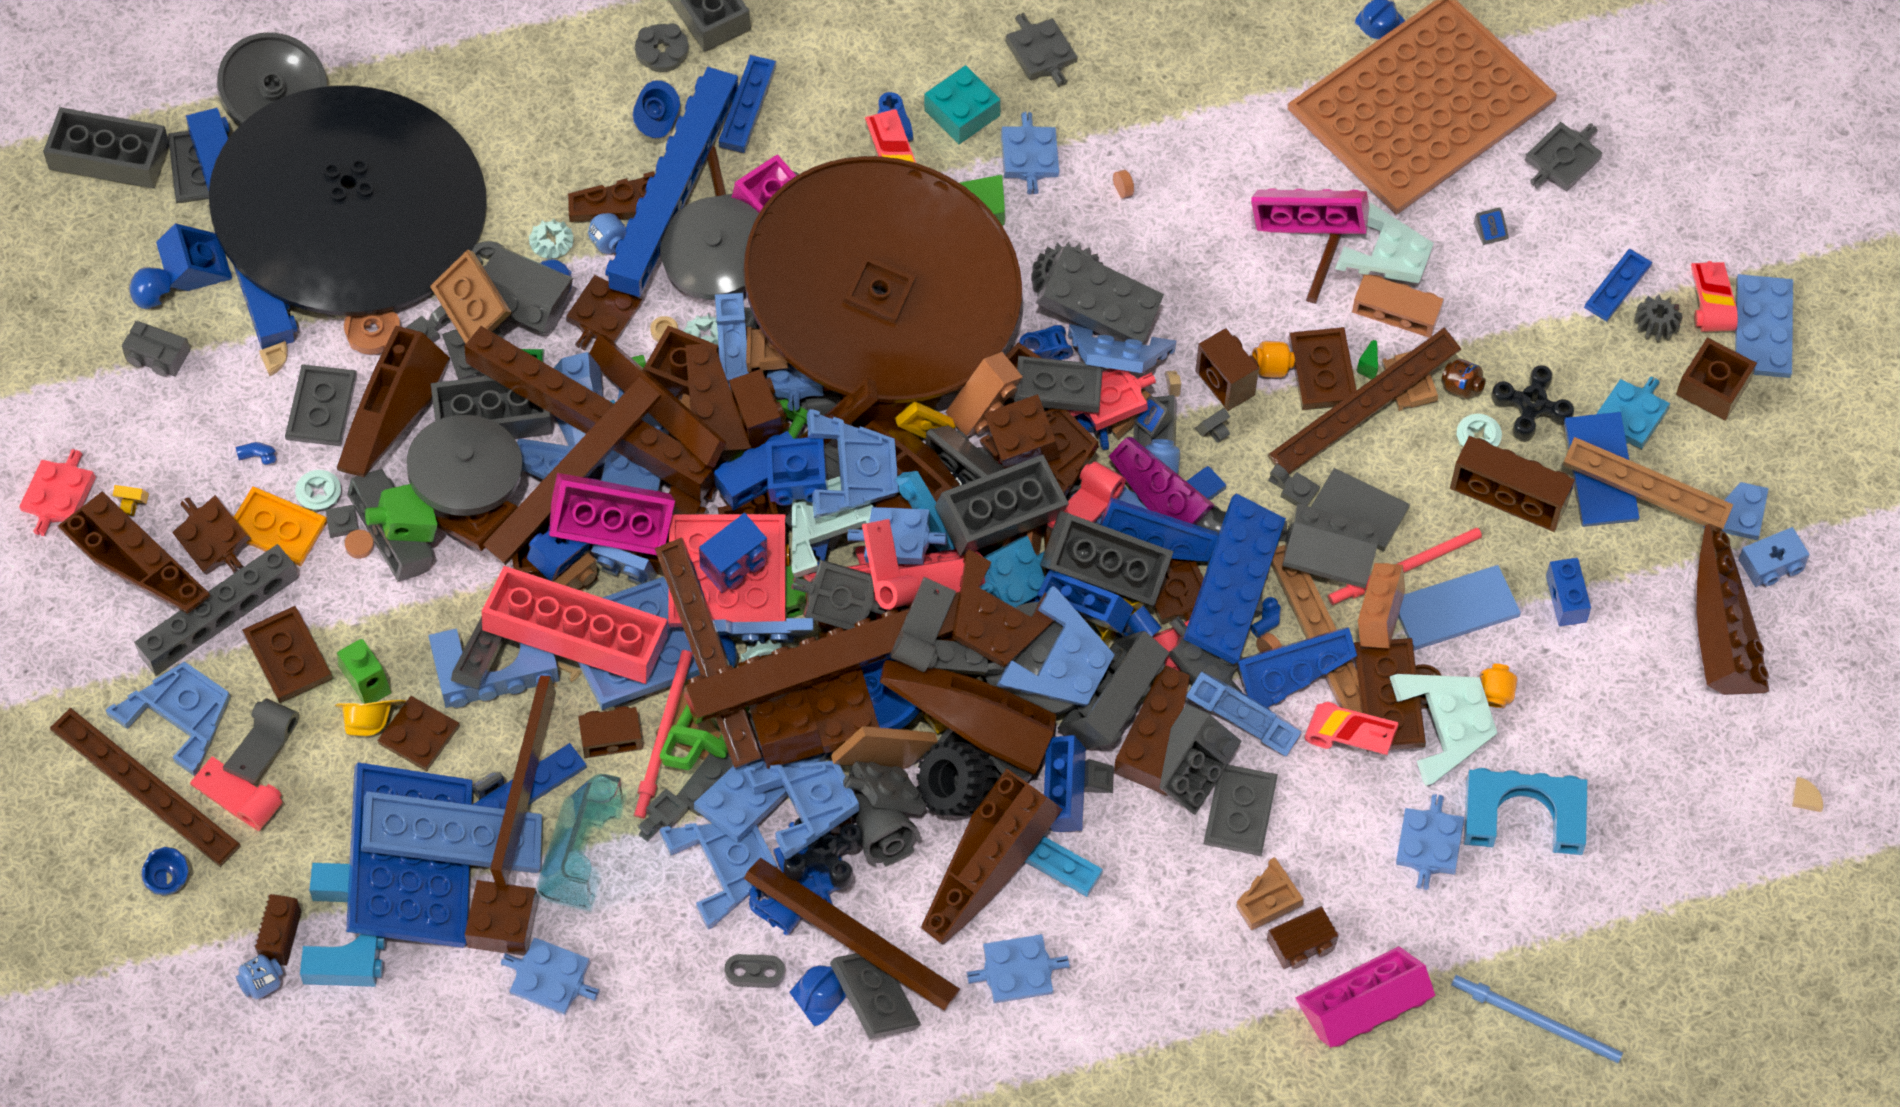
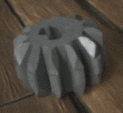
(1658, 318)

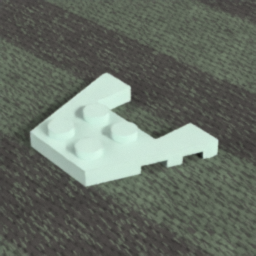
(1397, 253)
(810, 530)
(1458, 714)

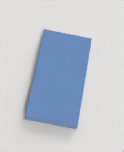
(1457, 607)

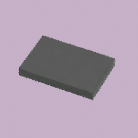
(186, 170)
(1060, 383)
(321, 405)
(1362, 502)
(1240, 810)
(874, 997)

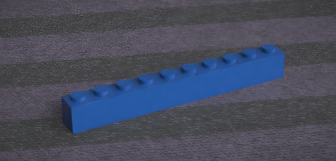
(672, 181)
(266, 312)

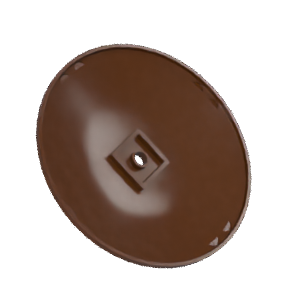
(891, 226)

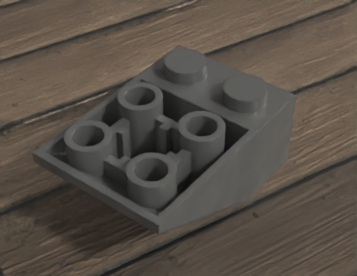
(1195, 757)

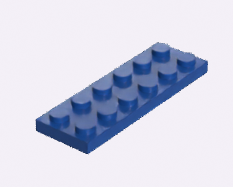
(1234, 578)

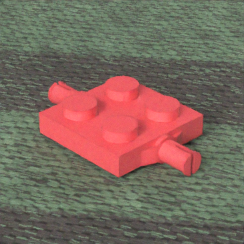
(1118, 398)
(57, 491)

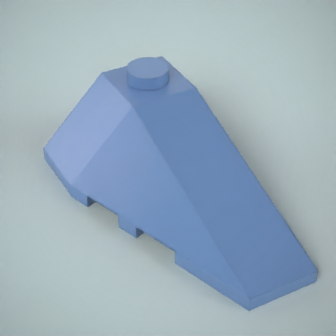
(586, 372)

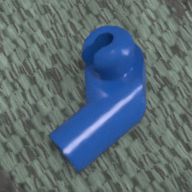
(254, 449)
(1270, 617)

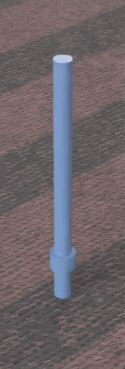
(1482, 993)

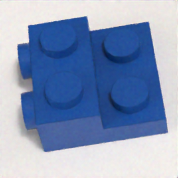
(795, 469)

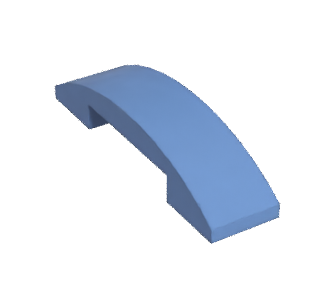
(731, 334)
(1244, 712)

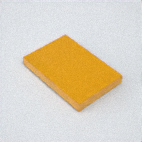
(278, 521)

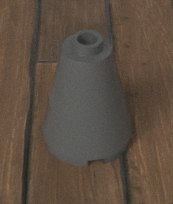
(885, 833)

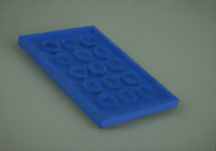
(399, 893)

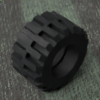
(938, 773)

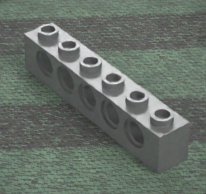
(226, 605)

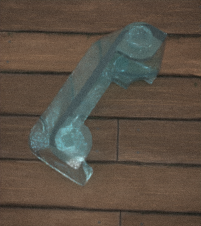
(564, 870)

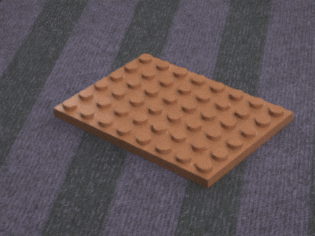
(1421, 103)

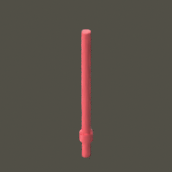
(1412, 562)
(648, 787)

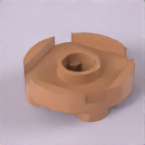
(370, 342)

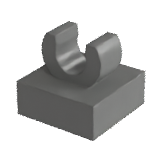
(1215, 426)

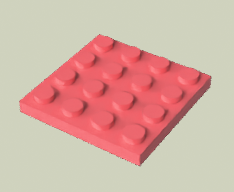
(760, 593)

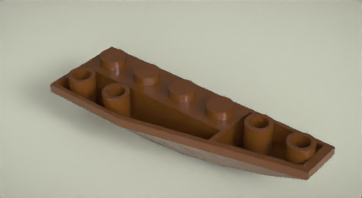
(392, 398)
(916, 456)
(129, 552)
(1725, 622)
(977, 711)
(989, 853)

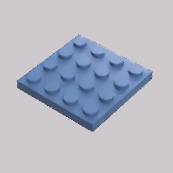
(615, 689)

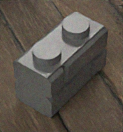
(155, 349)

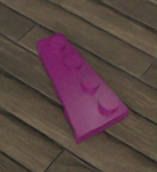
(1158, 484)

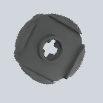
(665, 34)

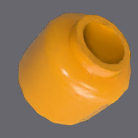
(1273, 358)
(1499, 685)

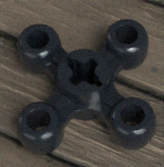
(1540, 379)
(823, 856)

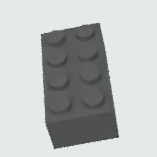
(713, 20)
(106, 147)
(1099, 297)
(492, 401)
(1001, 505)
(1106, 558)
(1114, 701)

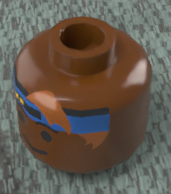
(1463, 378)

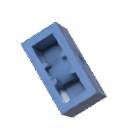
(1774, 557)

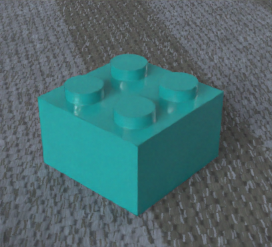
(962, 104)

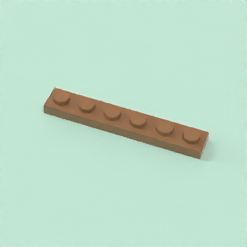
(1647, 484)

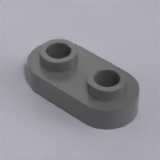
(754, 968)

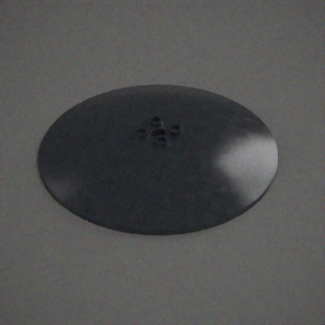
(335, 247)

